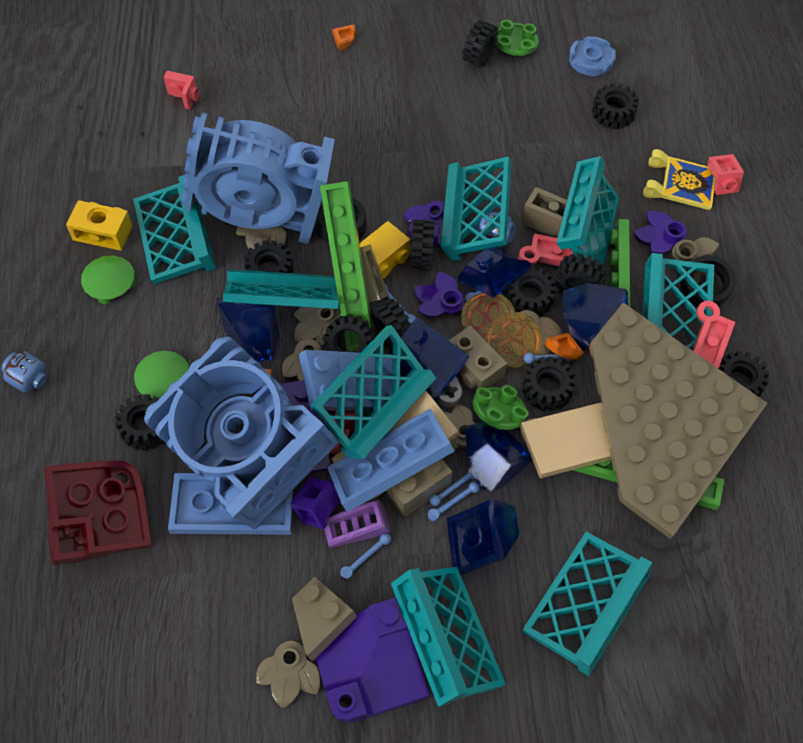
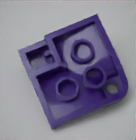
(372, 665)

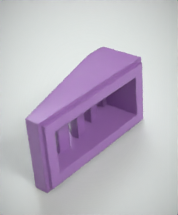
(369, 531)

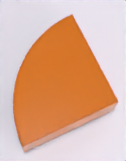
(344, 36)
(564, 346)

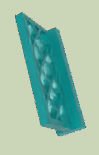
(458, 208)
(589, 211)
(196, 230)
(281, 289)
(654, 291)
(384, 414)
(608, 620)
(432, 638)

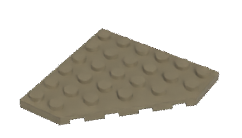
(665, 417)

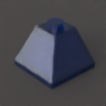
(493, 271)
(589, 309)
(252, 327)
(433, 353)
(494, 455)
(482, 535)

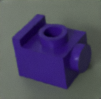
(315, 502)

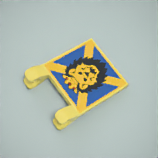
(683, 181)

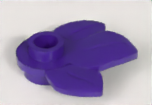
(424, 213)
(660, 232)
(436, 297)

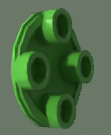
(517, 38)
(108, 278)
(158, 372)
(500, 407)

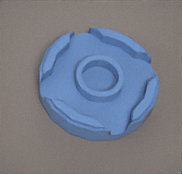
(592, 56)

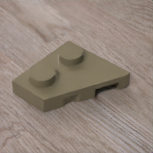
(320, 617)

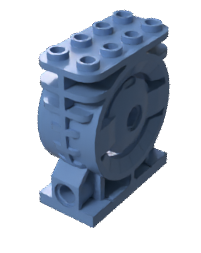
(255, 175)
(266, 453)

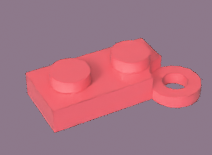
(545, 251)
(713, 334)

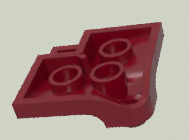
(94, 510)

